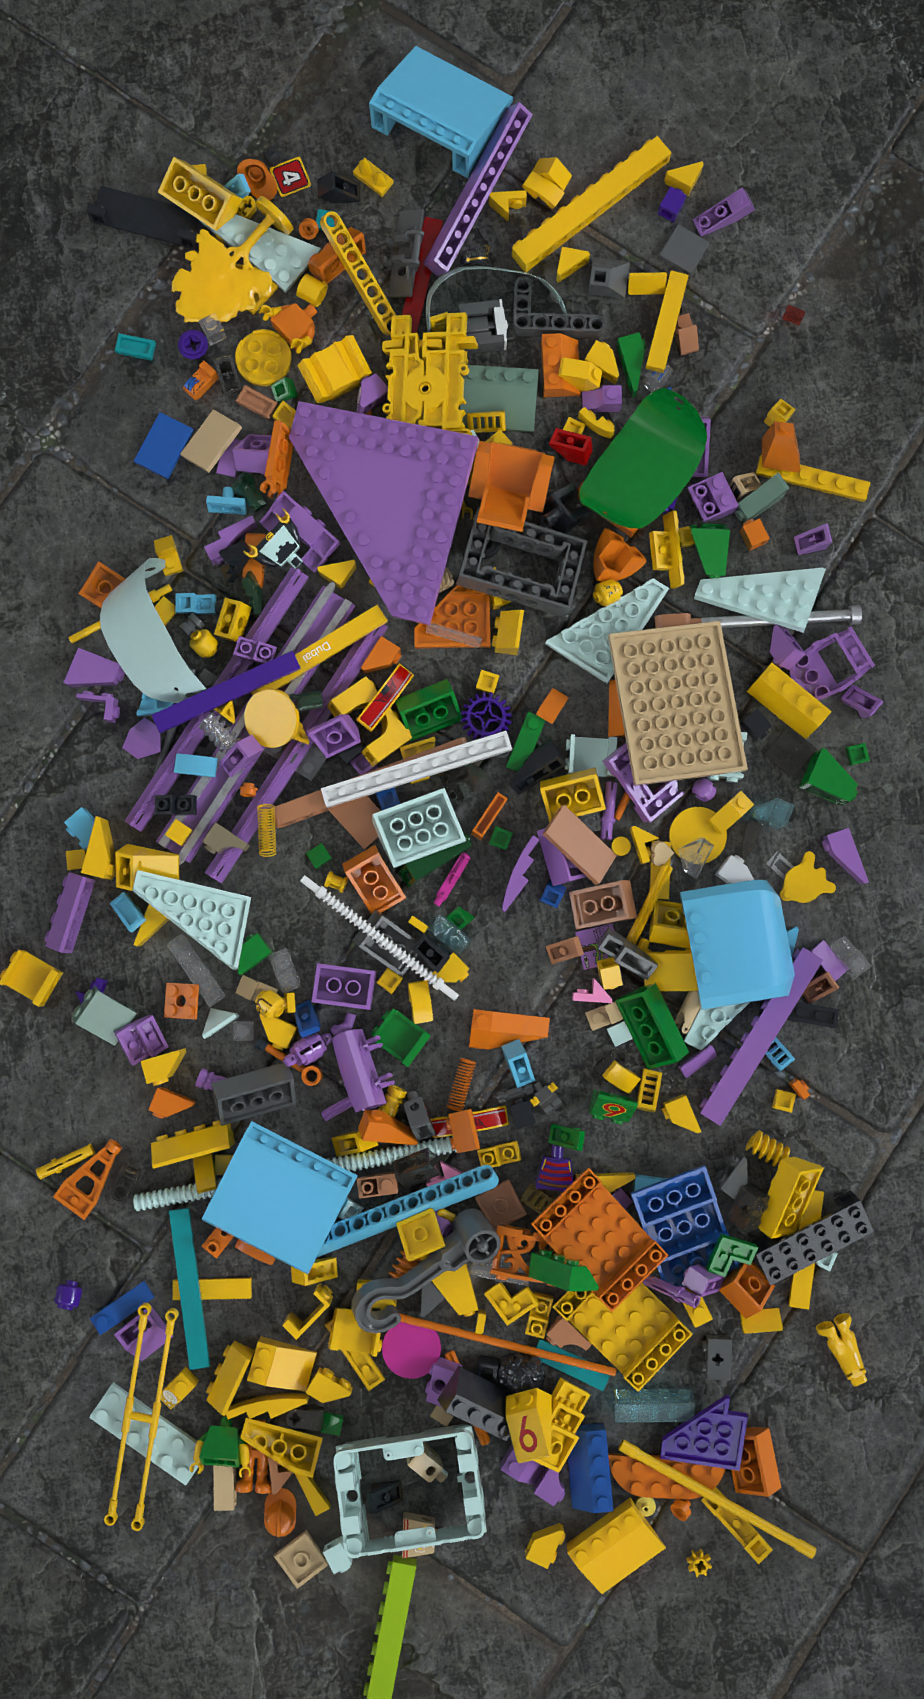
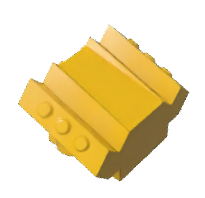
(335, 370)

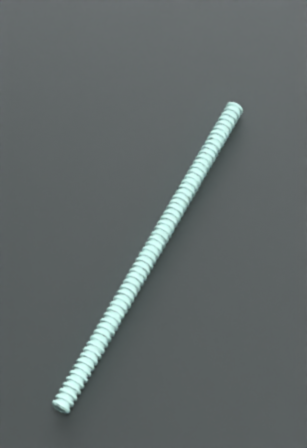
(349, 1163)

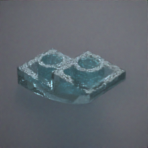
(450, 934)

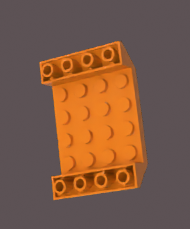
(602, 1235)

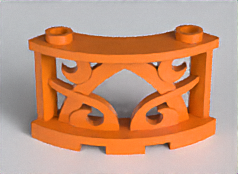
(514, 1236)

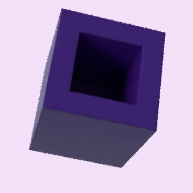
(672, 204)

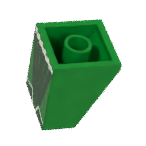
(828, 779)

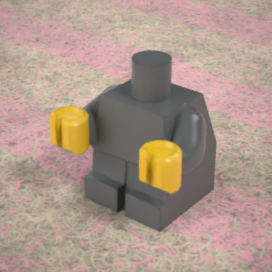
(546, 1098)

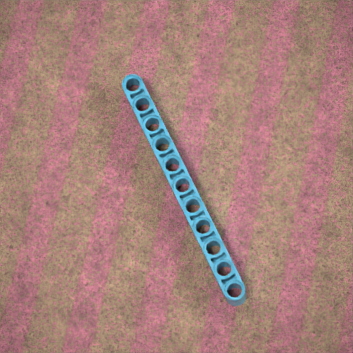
(405, 1203)

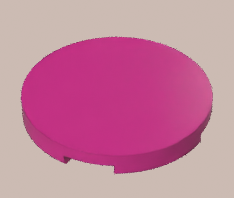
(411, 1350)

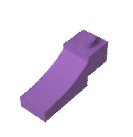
(229, 537)

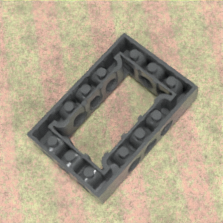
(534, 539)

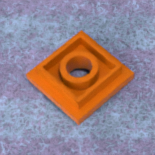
(173, 1007)

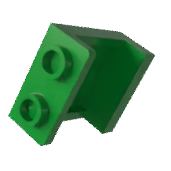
(400, 1036)

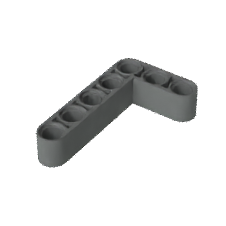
(550, 319)

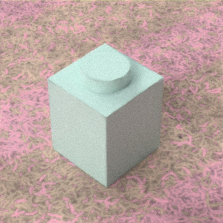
(336, 1556)

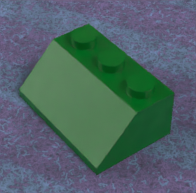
(429, 709)
(561, 1272)

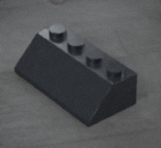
(476, 1402)

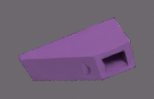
(724, 213)

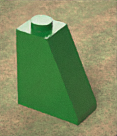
(712, 547)

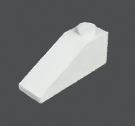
(734, 870)

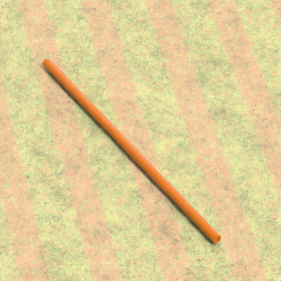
(508, 1345)

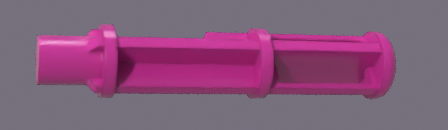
(452, 878)

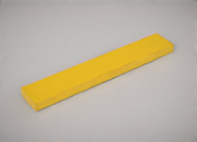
(667, 322)
(802, 1280)

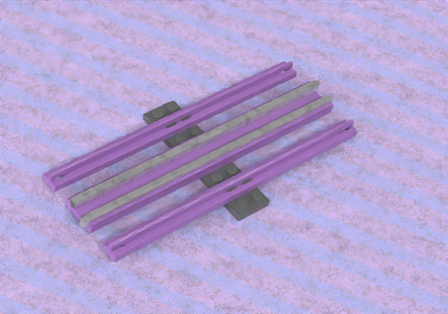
(214, 794)

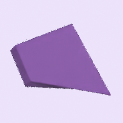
(143, 739)

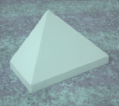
(216, 1020)

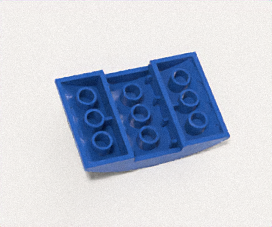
(683, 1220)

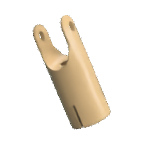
(688, 1011)

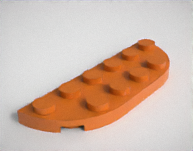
(649, 1483)

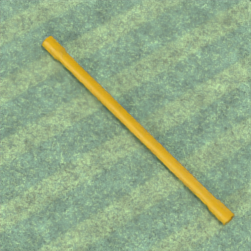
(798, 1544)

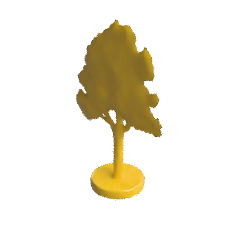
(216, 283)

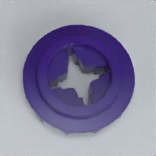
(198, 338)

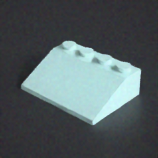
(418, 828)

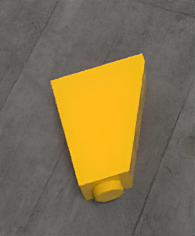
(458, 1290)

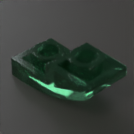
(253, 589)

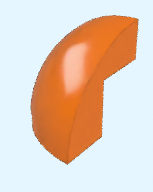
(615, 558)

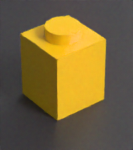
(609, 973)

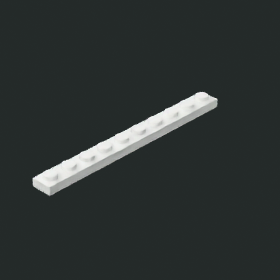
(416, 769)

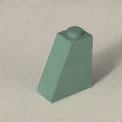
(762, 498)

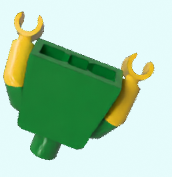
(221, 1448)

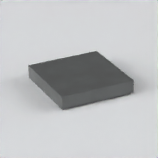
(684, 250)

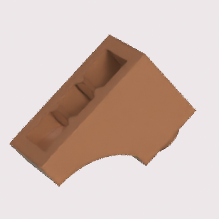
(565, 1333)

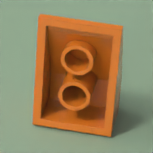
(373, 880)

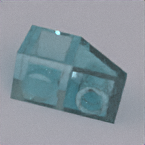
(775, 812)

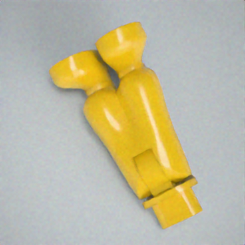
(844, 1347)

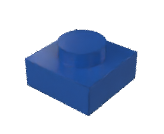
(388, 798)

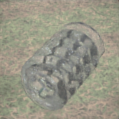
(218, 733)

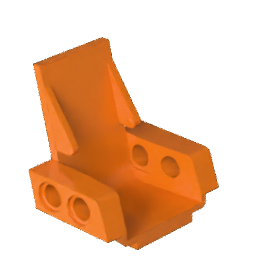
(509, 483)

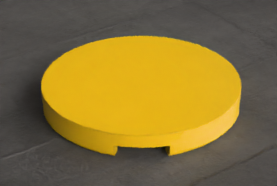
(263, 357)
(271, 718)
(692, 825)

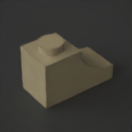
(220, 839)

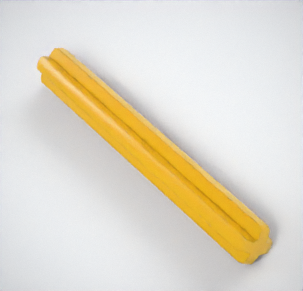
(649, 903)

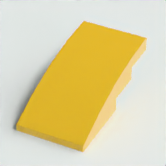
(674, 971)
(566, 1418)

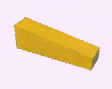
(314, 1495)

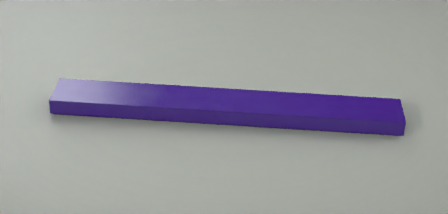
(226, 692)

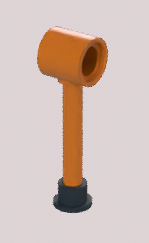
(264, 1045)

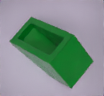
(252, 952)

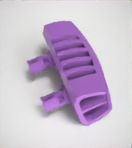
(359, 1070)

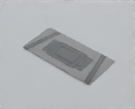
(779, 864)

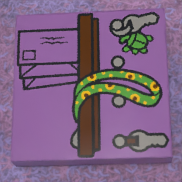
(589, 942)

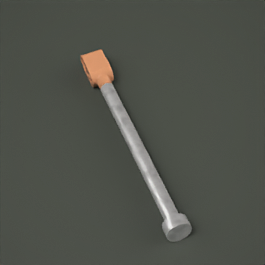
(852, 615)

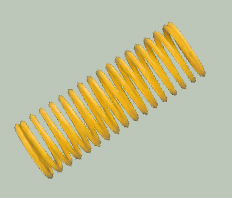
(266, 837)

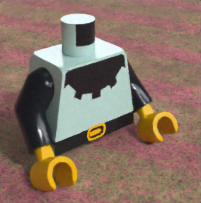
(278, 545)

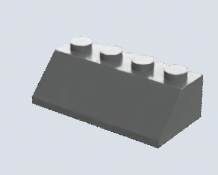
(254, 1093)

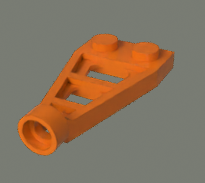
(77, 1200)

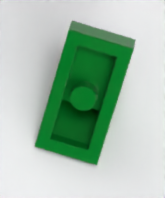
(567, 1137)

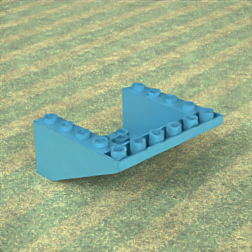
(440, 105)
(279, 1197)

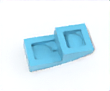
(197, 604)
(195, 765)

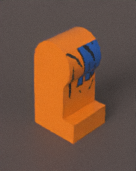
(201, 381)

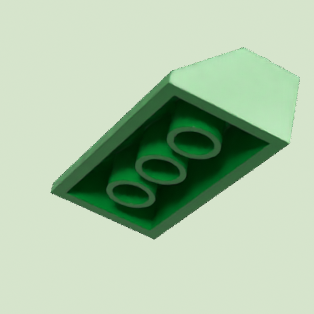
(652, 1026)

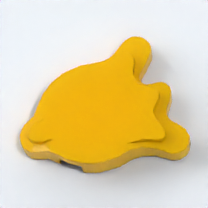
(805, 882)

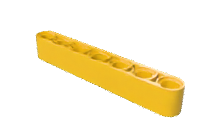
(352, 268)

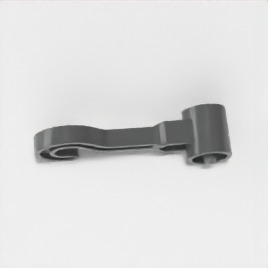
(470, 1240)

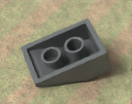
(393, 933)

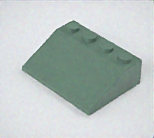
(501, 389)

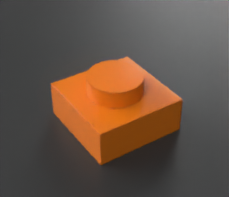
(800, 1088)

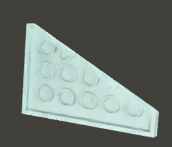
(773, 597)
(587, 640)
(205, 913)

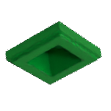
(460, 917)
(332, 1423)

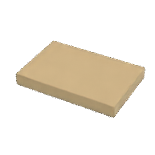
(211, 441)

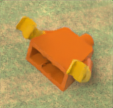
(292, 324)

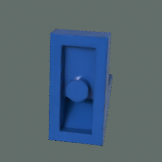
(306, 1019)

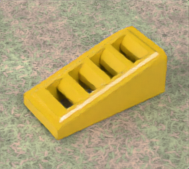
(438, 323)
(501, 413)
(645, 1107)

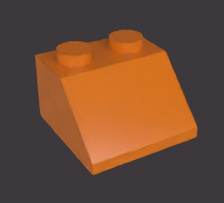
(463, 1130)
(747, 1289)

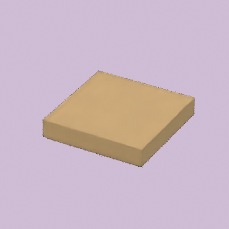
(301, 1559)

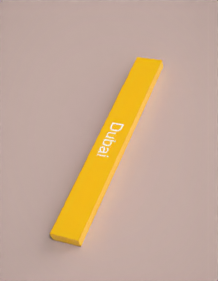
(332, 644)

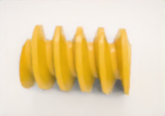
(767, 1147)

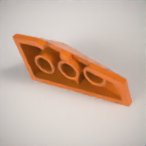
(496, 1028)

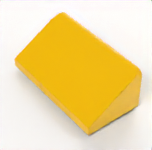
(646, 283)
(763, 1321)

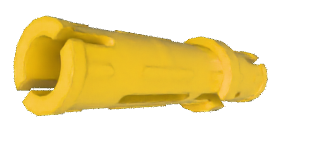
(44, 1170)

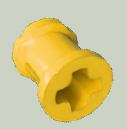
(336, 882)

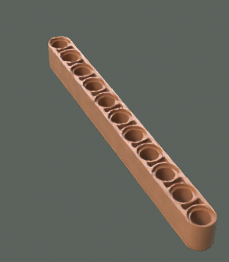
(314, 803)

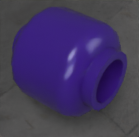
(68, 1295)

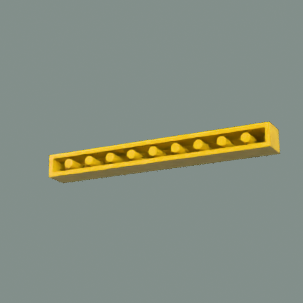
(590, 204)

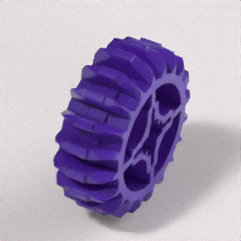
(477, 716)

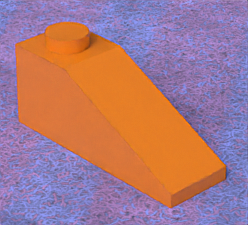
(382, 1127)

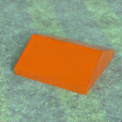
(100, 584)

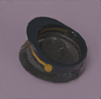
(475, 256)

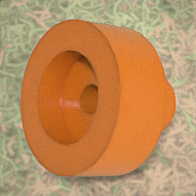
(308, 228)
(681, 1509)

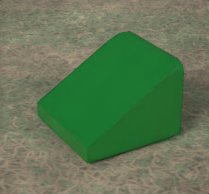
(284, 390)
(319, 856)

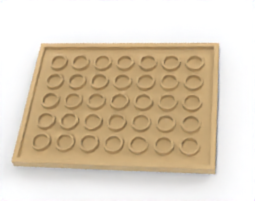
(677, 703)

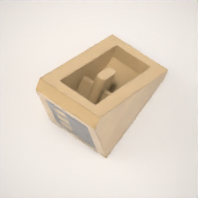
(744, 485)

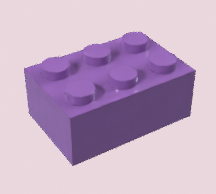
(344, 986)

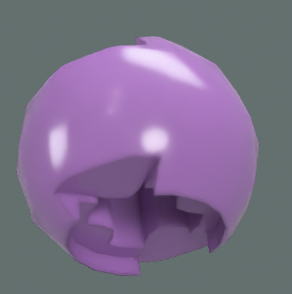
(704, 789)

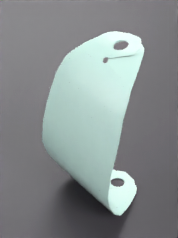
(458, 269)
(142, 641)

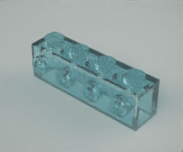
(653, 1405)

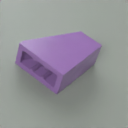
(93, 670)

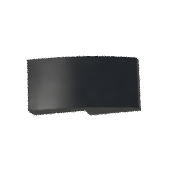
(175, 805)

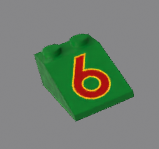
(612, 1106)

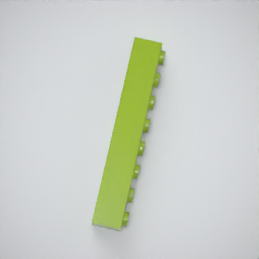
(391, 1628)

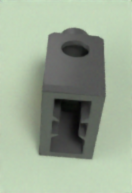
(418, 1116)

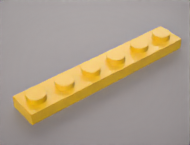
(820, 481)

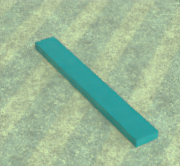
(189, 1288)

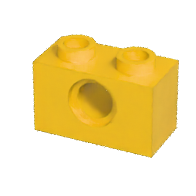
(232, 620)

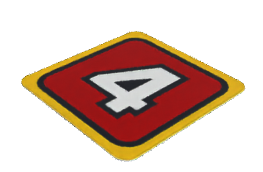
(290, 176)

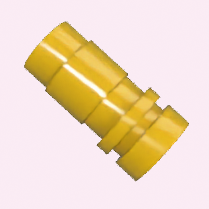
(393, 1100)

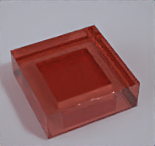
(793, 315)

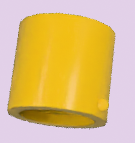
(312, 290)

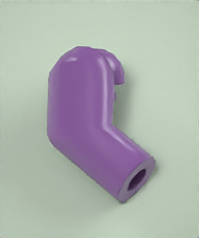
(346, 1026)

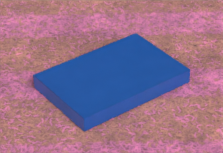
(163, 445)

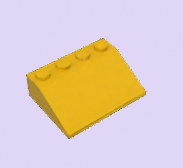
(614, 1546)

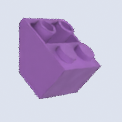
(713, 498)
(153, 1335)

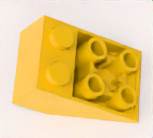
(134, 858)

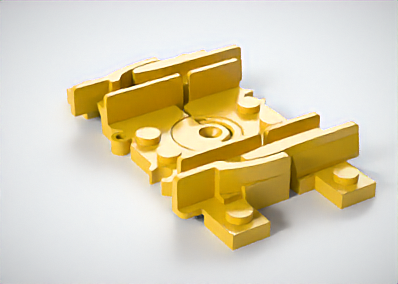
(443, 371)

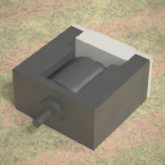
(480, 328)

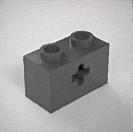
(721, 1367)

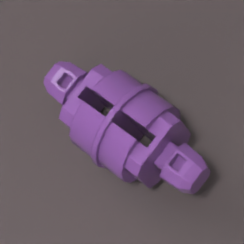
(306, 1045)

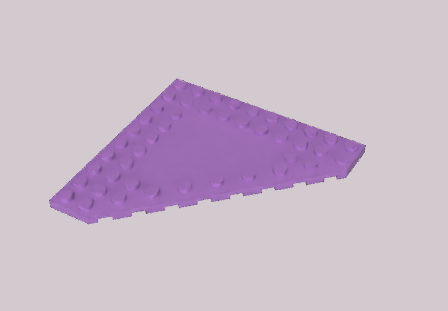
(392, 494)

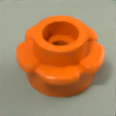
(248, 790)

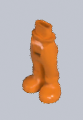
(262, 1484)

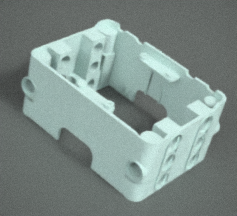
(353, 1511)

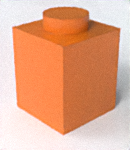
(754, 534)

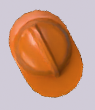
(258, 178)
(280, 1512)

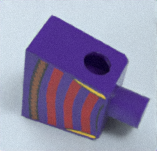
(554, 1171)

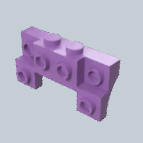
(311, 531)

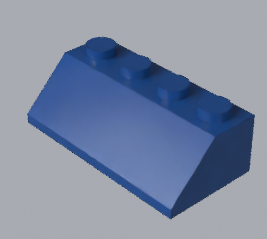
(590, 1470)

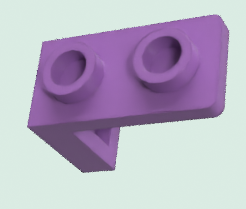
(111, 708)

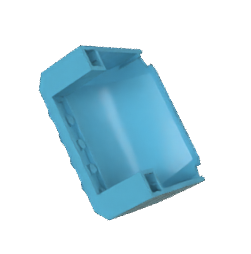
(738, 943)

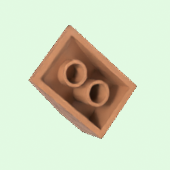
(603, 904)

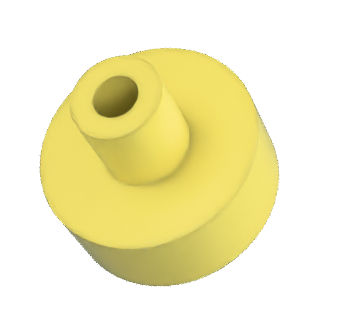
(646, 1505)

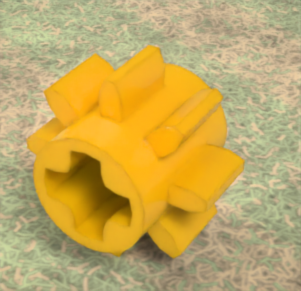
(703, 1566)

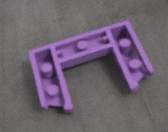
(647, 803)

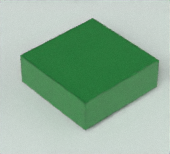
(857, 754)
(500, 838)

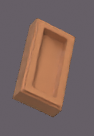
(256, 402)

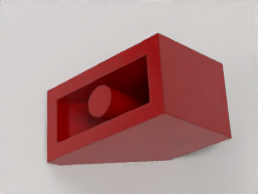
(572, 446)

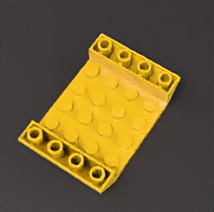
(632, 1337)

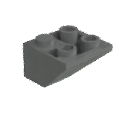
(608, 277)
(733, 1175)

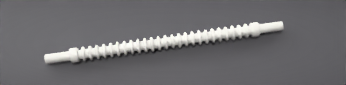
(438, 983)

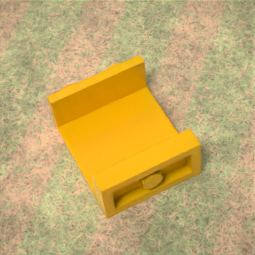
(30, 977)
(295, 1325)
(348, 1335)

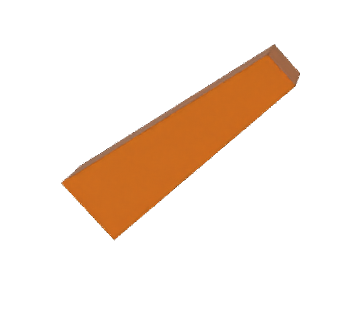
(489, 816)

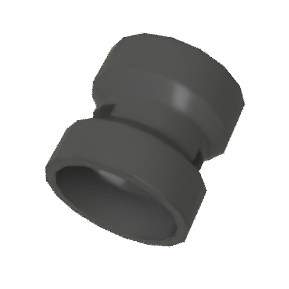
(192, 624)

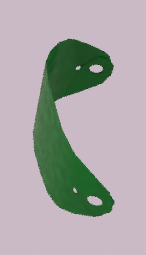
(647, 461)

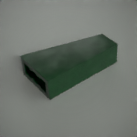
(420, 868)

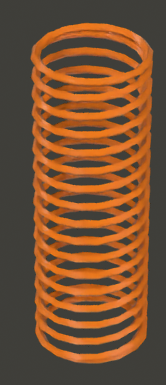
(465, 1084)

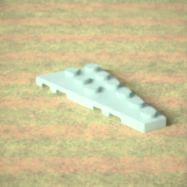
(274, 252)
(710, 1023)

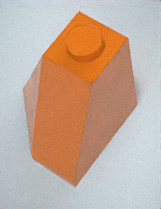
(780, 448)

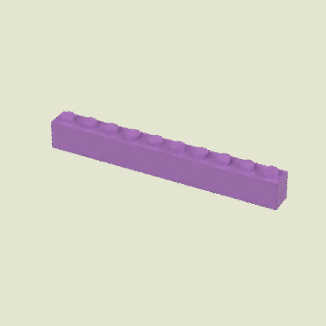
(477, 189)
(758, 1040)

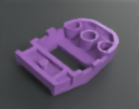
(815, 676)

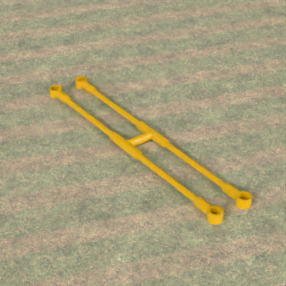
(131, 1415)

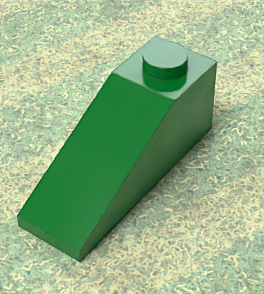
(631, 354)
(526, 741)

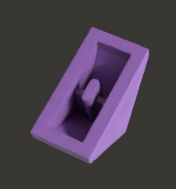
(813, 540)

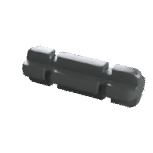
(515, 1093)

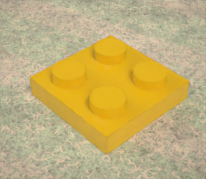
(420, 1234)

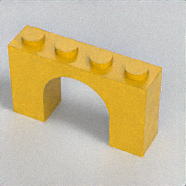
(393, 732)

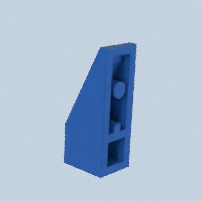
(121, 1307)

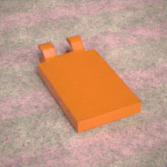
(278, 460)

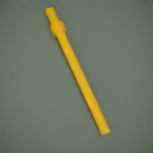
(154, 596)

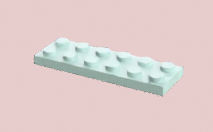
(171, 1448)

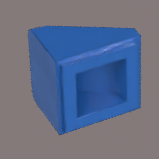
(552, 894)

